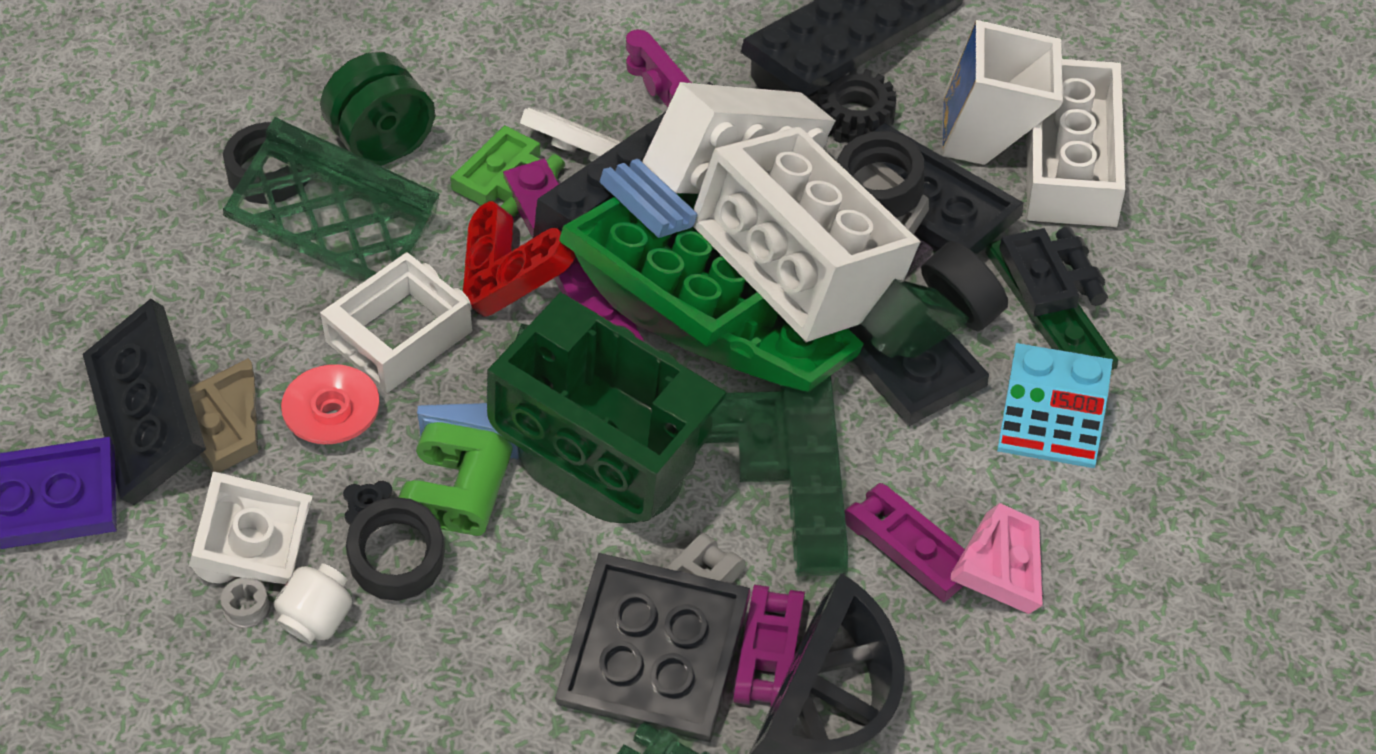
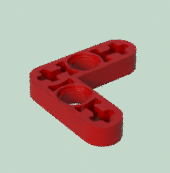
(501, 276)

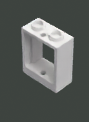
(388, 368)

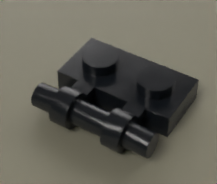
(1040, 270)

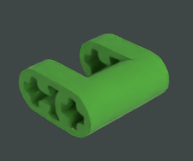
(481, 463)

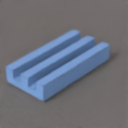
(648, 198)

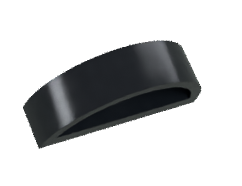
(876, 647)

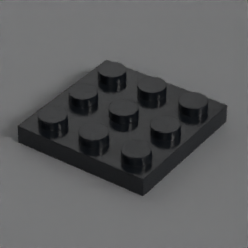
(653, 647)

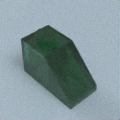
(911, 319)

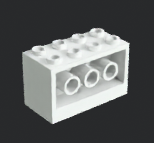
(801, 231)

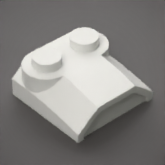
(248, 531)

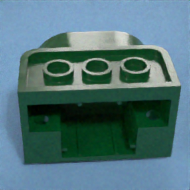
(600, 413)

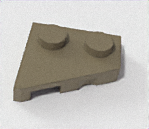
(227, 416)

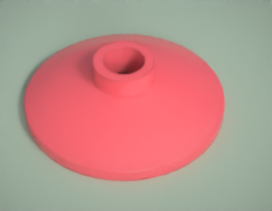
(326, 390)

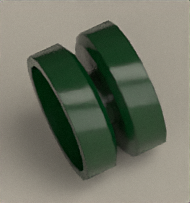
(377, 108)

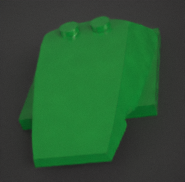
(697, 299)

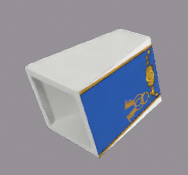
(999, 90)

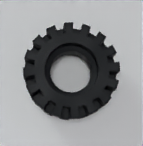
(862, 90)

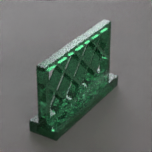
(340, 170)

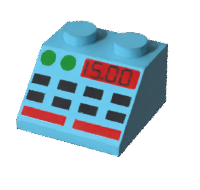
(1055, 405)

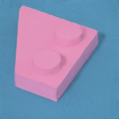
(1004, 559)

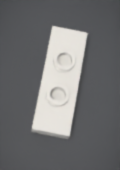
(568, 134)

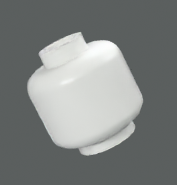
(313, 603)

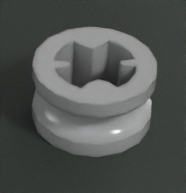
(245, 588)

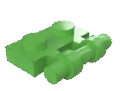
(482, 174)

